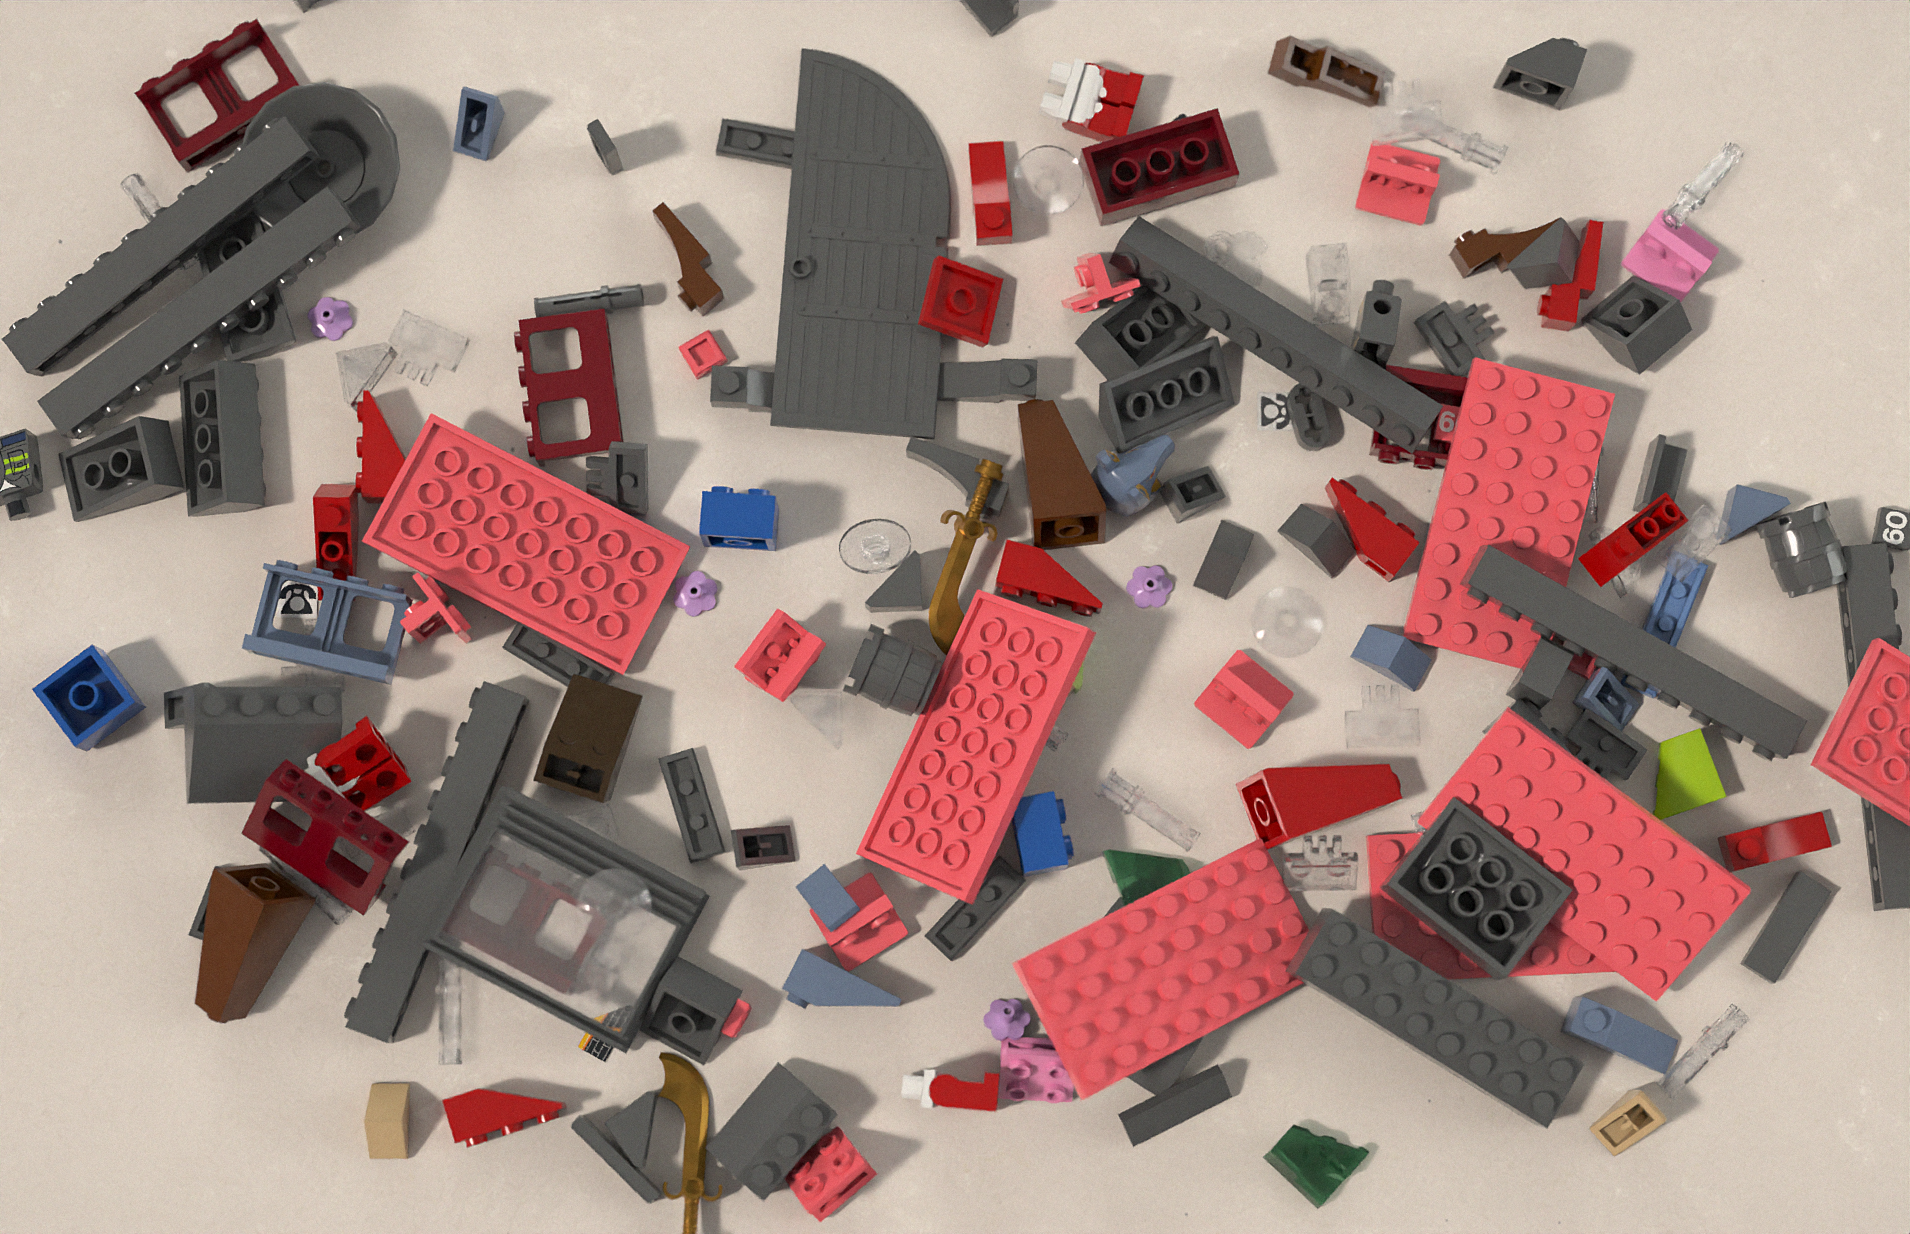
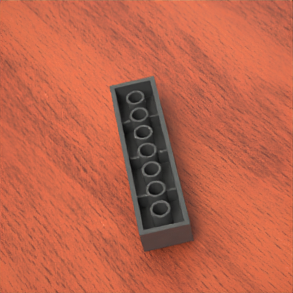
(1435, 1017)

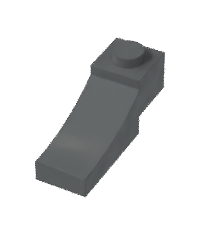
(988, 381)
(741, 388)
(960, 471)

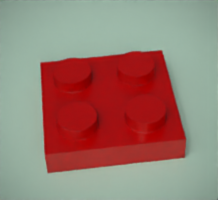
(960, 301)

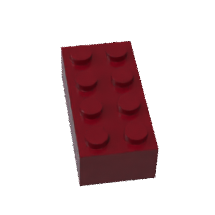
(1159, 167)

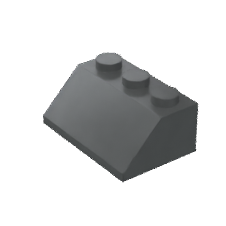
(771, 1131)

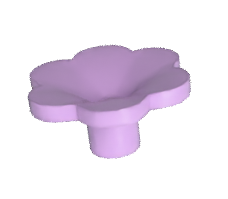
(335, 324)
(1144, 595)
(698, 602)
(1004, 1025)

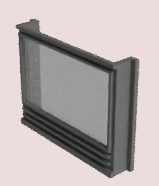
(518, 925)

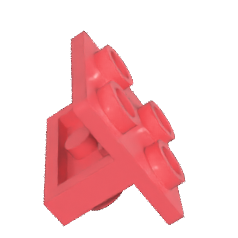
(1398, 183)
(1094, 277)
(428, 617)
(780, 656)
(1243, 699)
(869, 929)
(829, 1174)

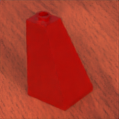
(1304, 800)

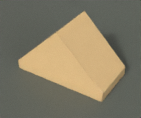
(388, 1121)
(1627, 1121)

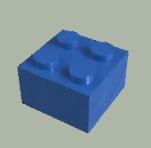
(739, 519)
(89, 698)
(1040, 834)

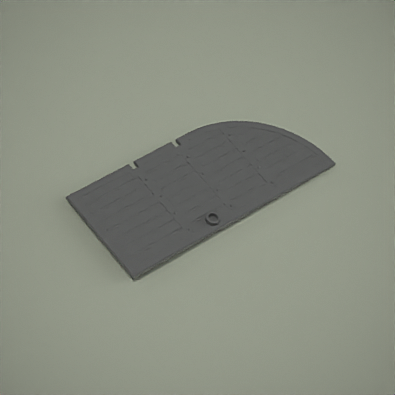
(859, 257)

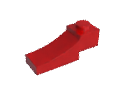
(990, 193)
(1561, 301)
(1774, 842)

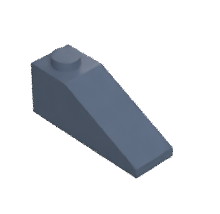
(825, 984)
(1618, 1034)

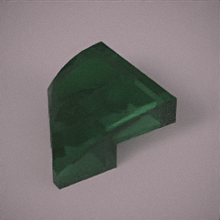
(1141, 873)
(1313, 1162)

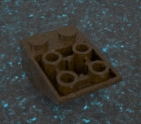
(588, 739)

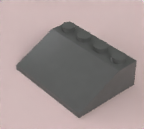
(246, 732)
(1476, 889)

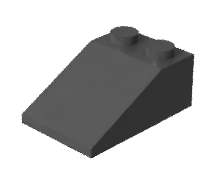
(1137, 333)
(121, 468)

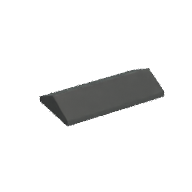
(259, 331)
(1164, 395)

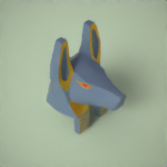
(1130, 478)

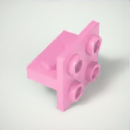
(1670, 257)
(1033, 1071)

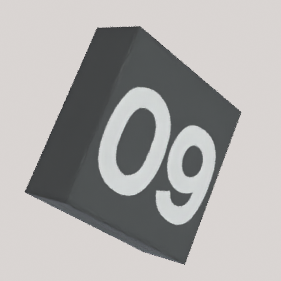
(1892, 528)

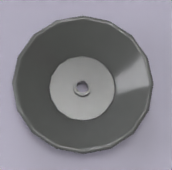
(345, 133)

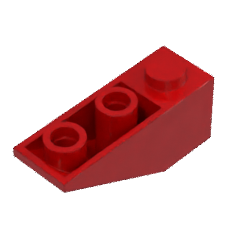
(379, 452)
(336, 530)
(1375, 538)
(1633, 539)
(1036, 574)
(486, 1111)

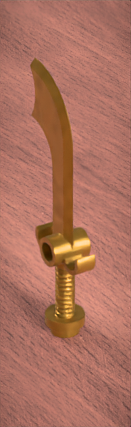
(944, 609)
(689, 1093)

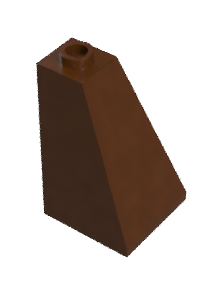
(1059, 488)
(246, 932)

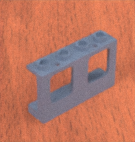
(326, 645)

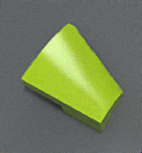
(1685, 775)

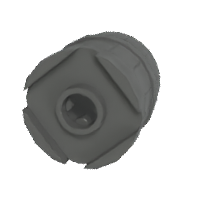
(1804, 550)
(893, 673)

